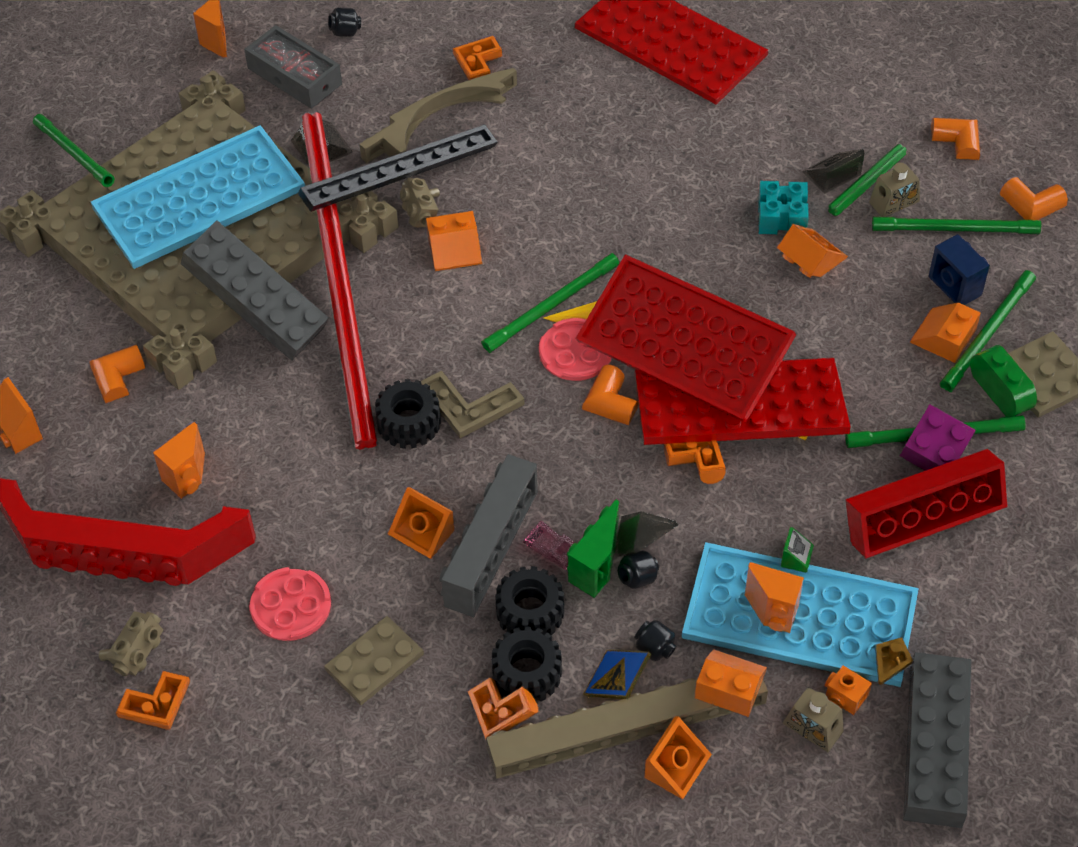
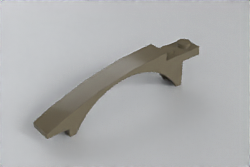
(396, 136)

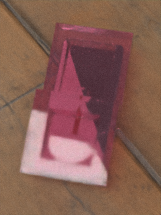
(549, 544)

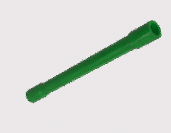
(98, 172)
(1018, 226)
(502, 335)
(957, 372)
(868, 438)

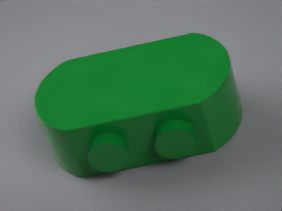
(1003, 381)

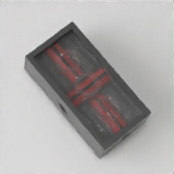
(293, 66)

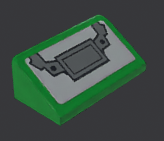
(796, 552)

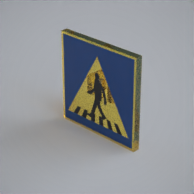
(617, 674)

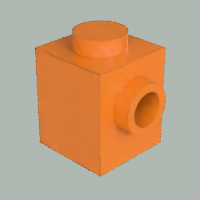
(847, 689)

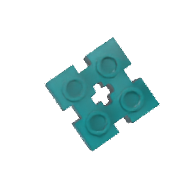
(782, 206)

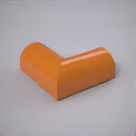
(475, 54)
(962, 132)
(1032, 205)
(112, 367)
(604, 397)
(704, 454)
(155, 709)
(499, 713)

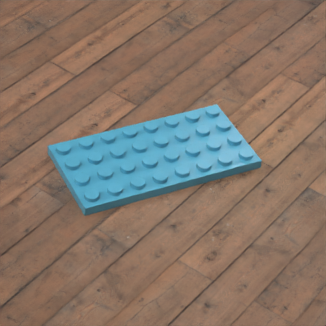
(189, 196)
(834, 626)

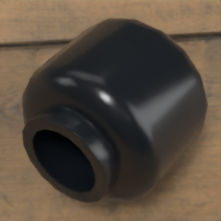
(344, 22)
(638, 569)
(656, 639)

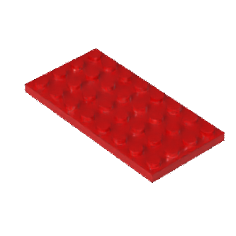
(674, 43)
(686, 337)
(798, 402)

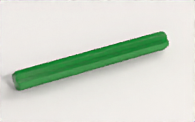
(867, 180)

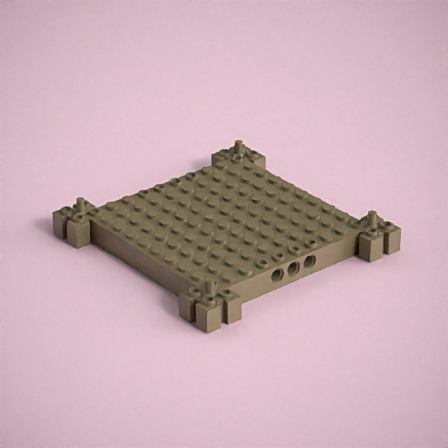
(163, 293)

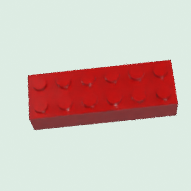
(926, 503)

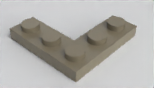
(470, 417)

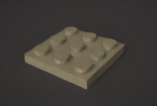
(1052, 371)

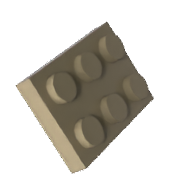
(374, 660)

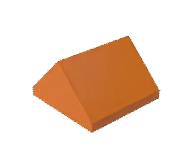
(211, 27)
(422, 523)
(676, 759)

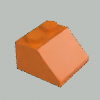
(453, 240)
(810, 251)
(947, 330)
(17, 419)
(182, 461)
(773, 596)
(729, 682)

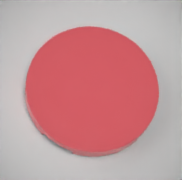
(566, 356)
(290, 604)

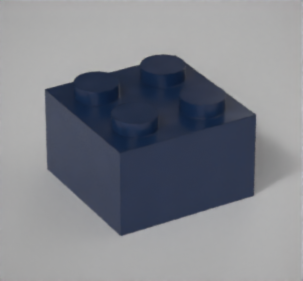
(958, 270)

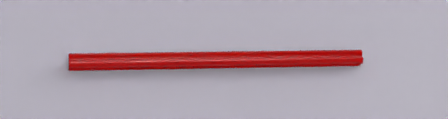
(340, 291)

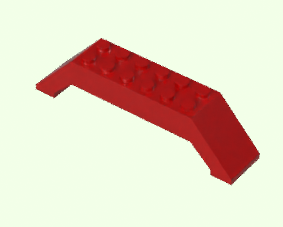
(125, 547)

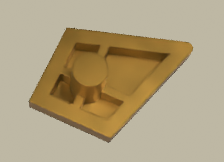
(891, 659)

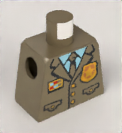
(895, 190)
(816, 719)

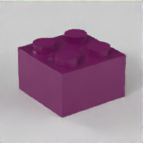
(936, 440)

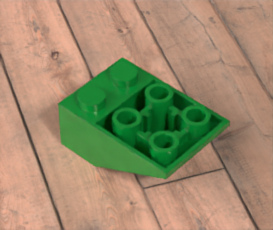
(593, 556)

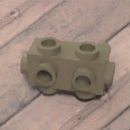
(418, 201)
(134, 644)

